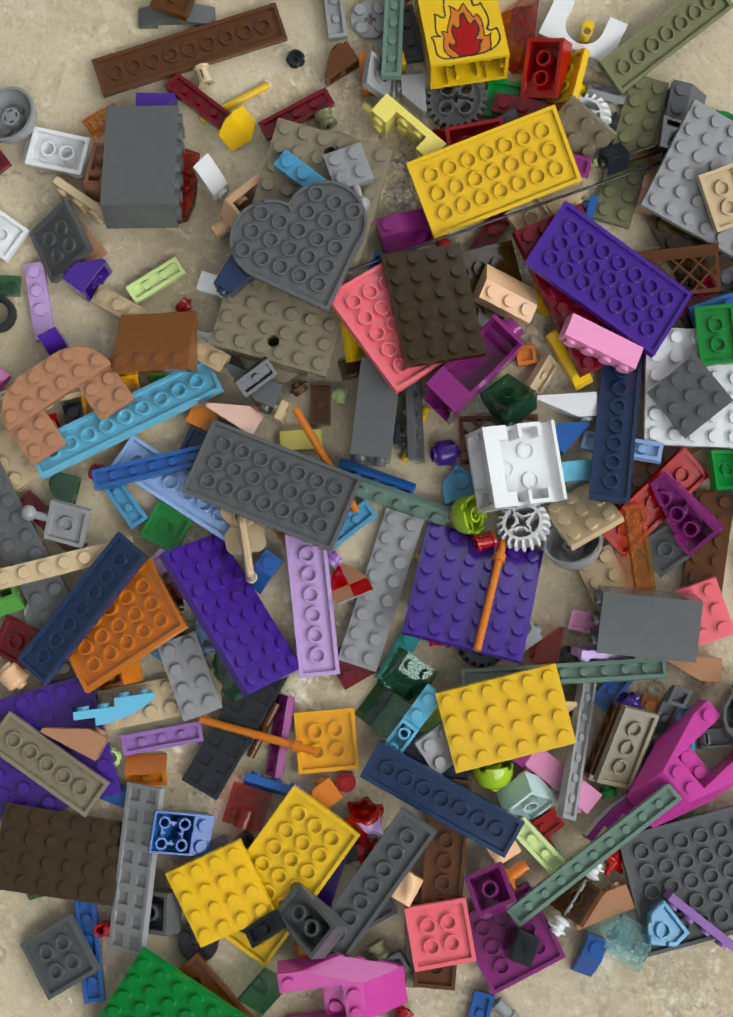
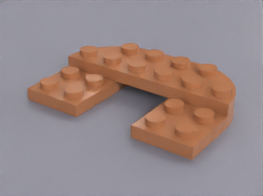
(49, 382)

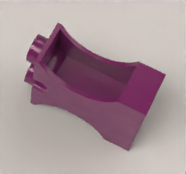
(463, 380)

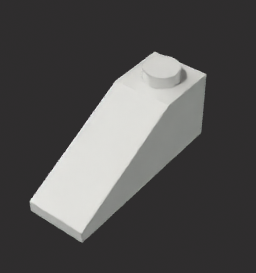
(211, 178)
(573, 405)

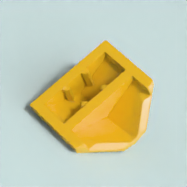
(237, 128)

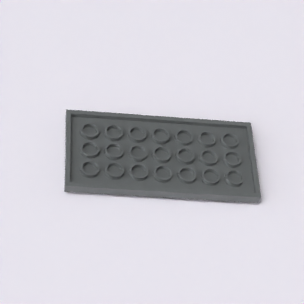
(272, 485)

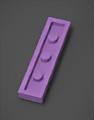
(162, 738)
(691, 915)

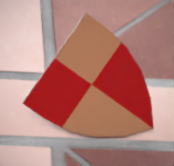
(348, 584)

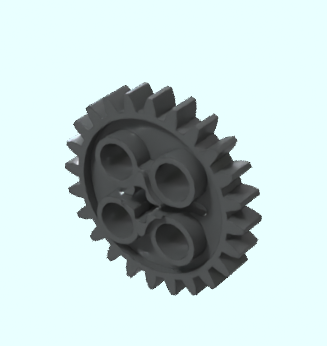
(455, 115)

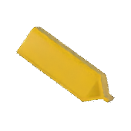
(565, 362)

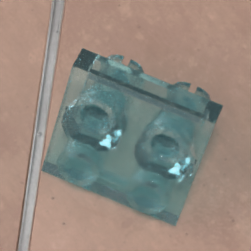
(627, 943)

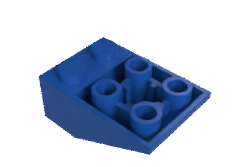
(181, 832)

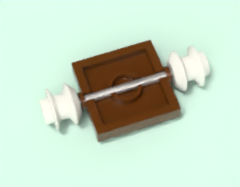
(577, 902)

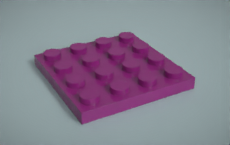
(491, 938)

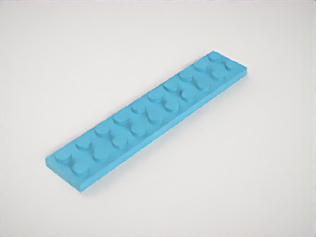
(151, 406)

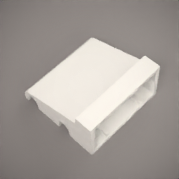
(515, 466)

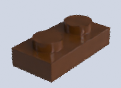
(321, 405)

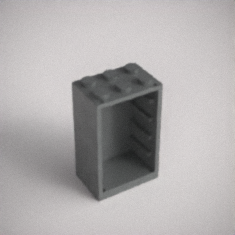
(373, 418)
(646, 623)

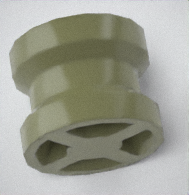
(325, 119)
(377, 950)

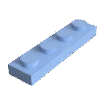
(644, 450)

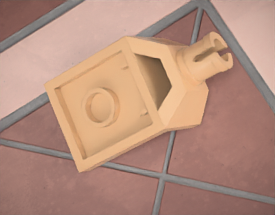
(234, 205)

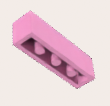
(600, 343)
(551, 772)

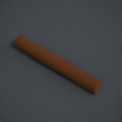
(264, 728)

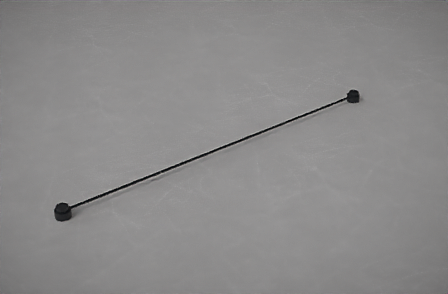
(516, 212)

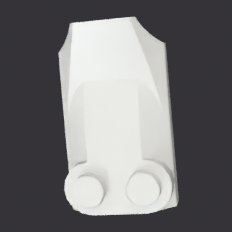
(57, 152)

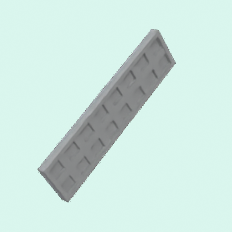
(387, 575)
(135, 870)

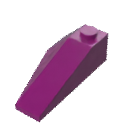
(402, 230)
(688, 518)

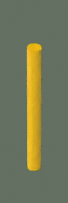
(242, 98)

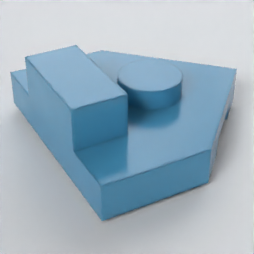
(457, 484)
(664, 926)

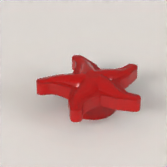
(613, 862)

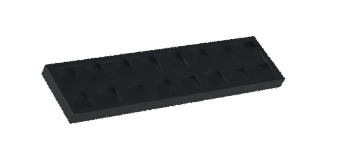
(223, 748)

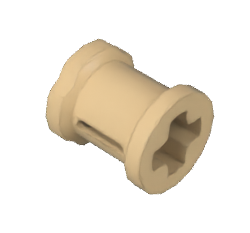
(203, 75)

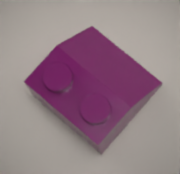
(490, 890)

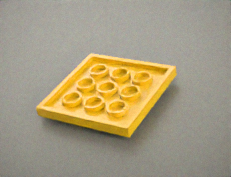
(220, 892)

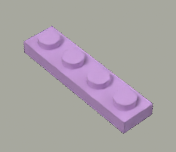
(39, 298)

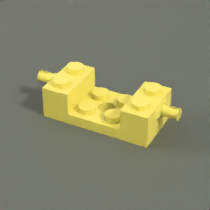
(390, 113)

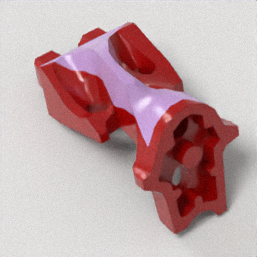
(367, 820)

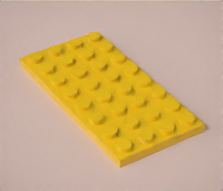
(493, 171)
(296, 845)

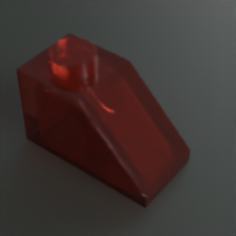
(547, 649)

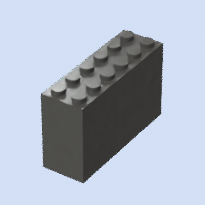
(142, 167)

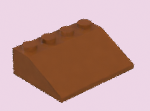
(156, 343)

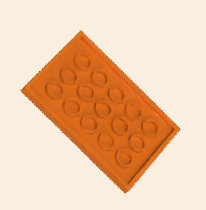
(130, 629)

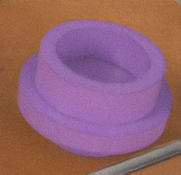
(334, 559)

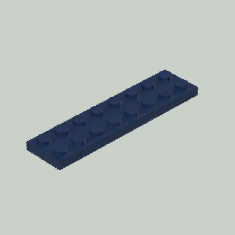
(615, 435)
(82, 608)
(442, 798)

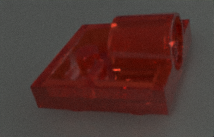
(247, 807)

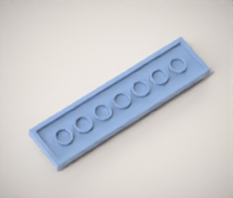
(169, 488)

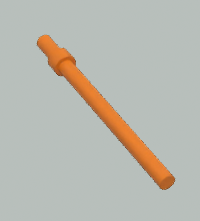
(316, 444)
(499, 559)
(296, 745)

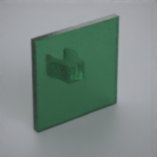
(261, 991)

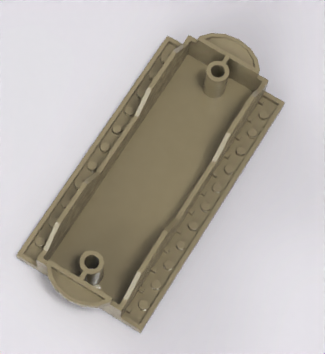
(268, 316)

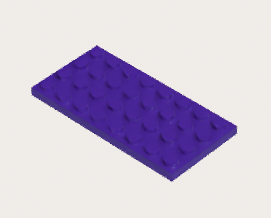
(607, 278)
(230, 613)

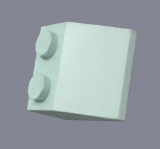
(527, 796)

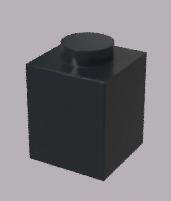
(613, 158)

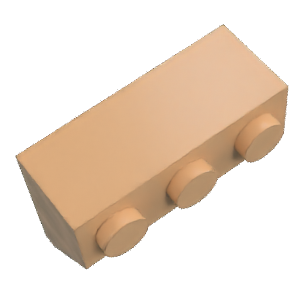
(505, 295)

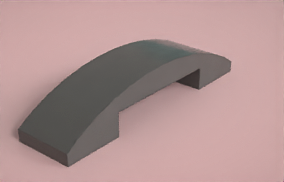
(199, 15)
(668, 709)

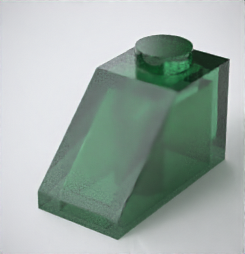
(65, 487)

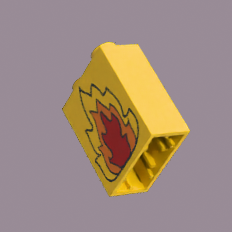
(462, 41)

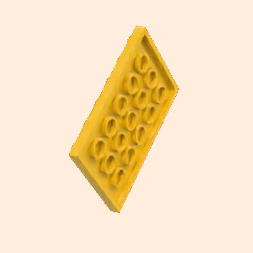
(505, 717)

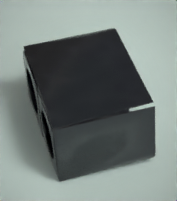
(522, 946)

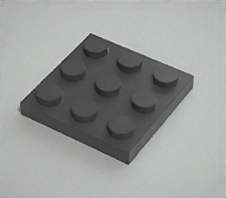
(60, 240)
(690, 396)
(60, 956)

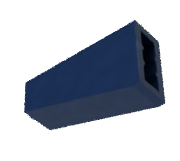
(231, 279)

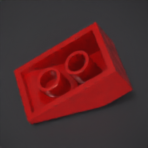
(545, 67)
(461, 132)

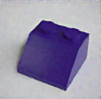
(87, 276)

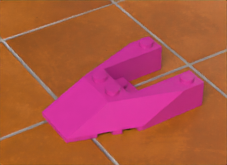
(680, 766)
(349, 984)

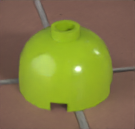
(466, 517)
(495, 775)

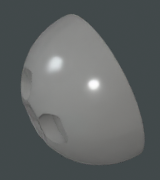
(17, 115)
(564, 557)

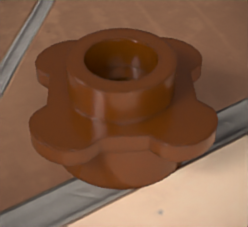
(298, 387)

